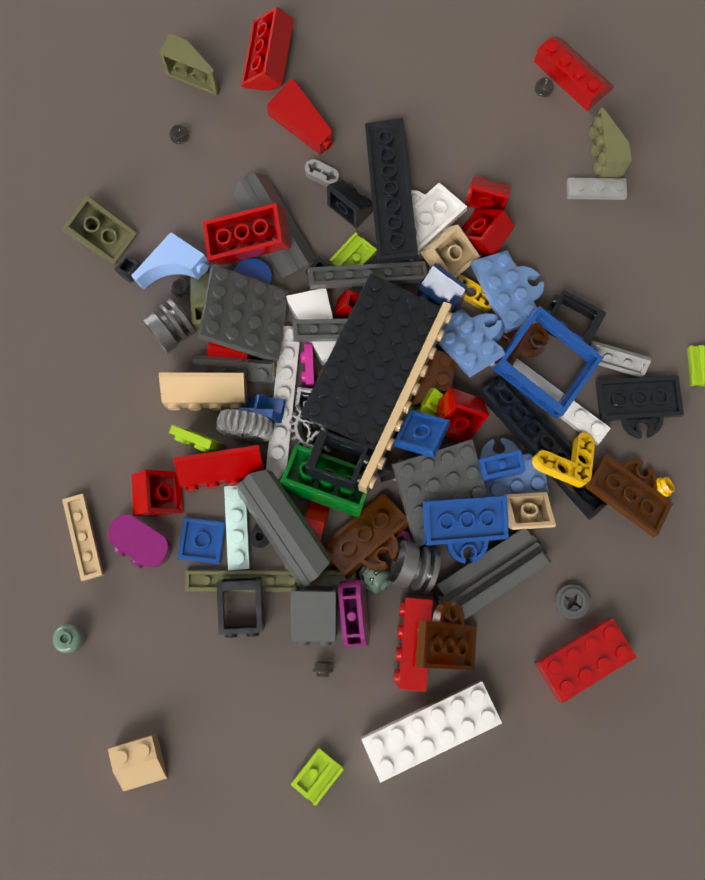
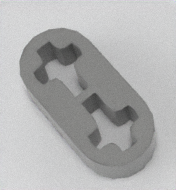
(323, 171)

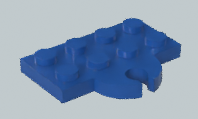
(465, 524)

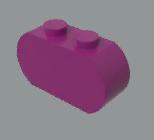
(139, 541)
(354, 613)

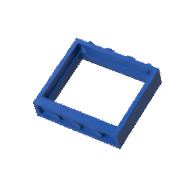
(529, 388)

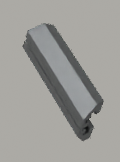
(257, 192)
(284, 526)
(493, 573)

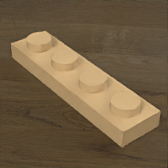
(83, 537)

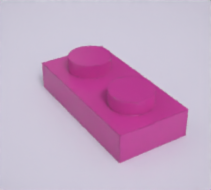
(307, 358)

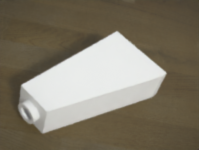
(313, 305)

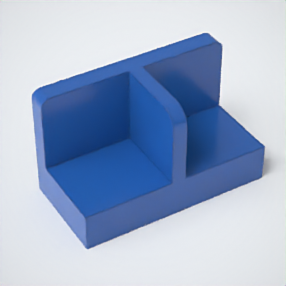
(268, 407)
(501, 466)

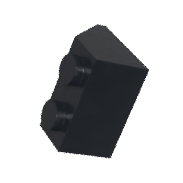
(348, 203)

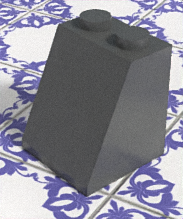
(313, 614)

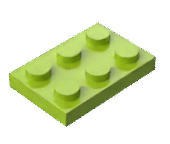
(198, 440)

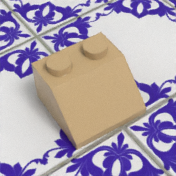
(450, 251)
(529, 511)
(138, 762)

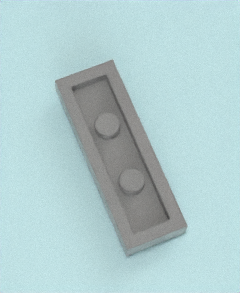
(597, 188)
(622, 360)

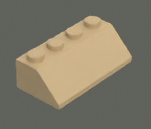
(203, 390)

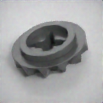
(582, 600)

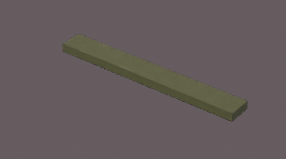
(271, 579)

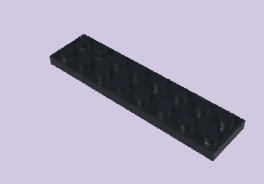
(391, 191)
(537, 434)

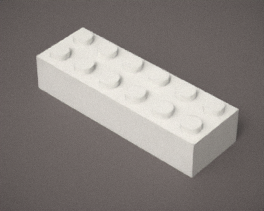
(430, 730)

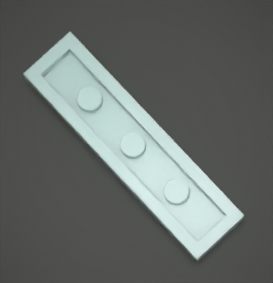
(236, 530)

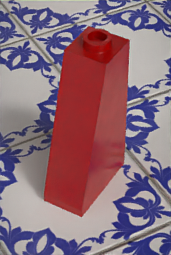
(299, 116)

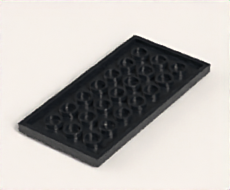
(370, 362)

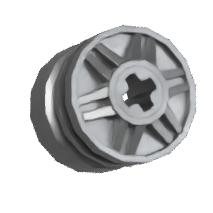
(168, 325)
(415, 567)

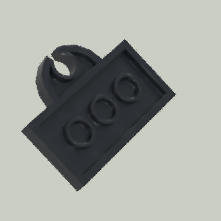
(639, 401)

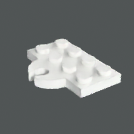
(434, 213)

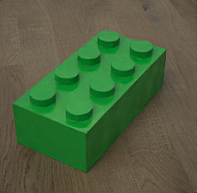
(318, 491)

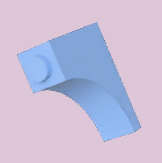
(171, 258)

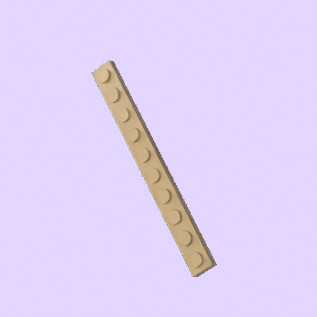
(403, 404)

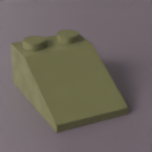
(187, 65)
(98, 230)

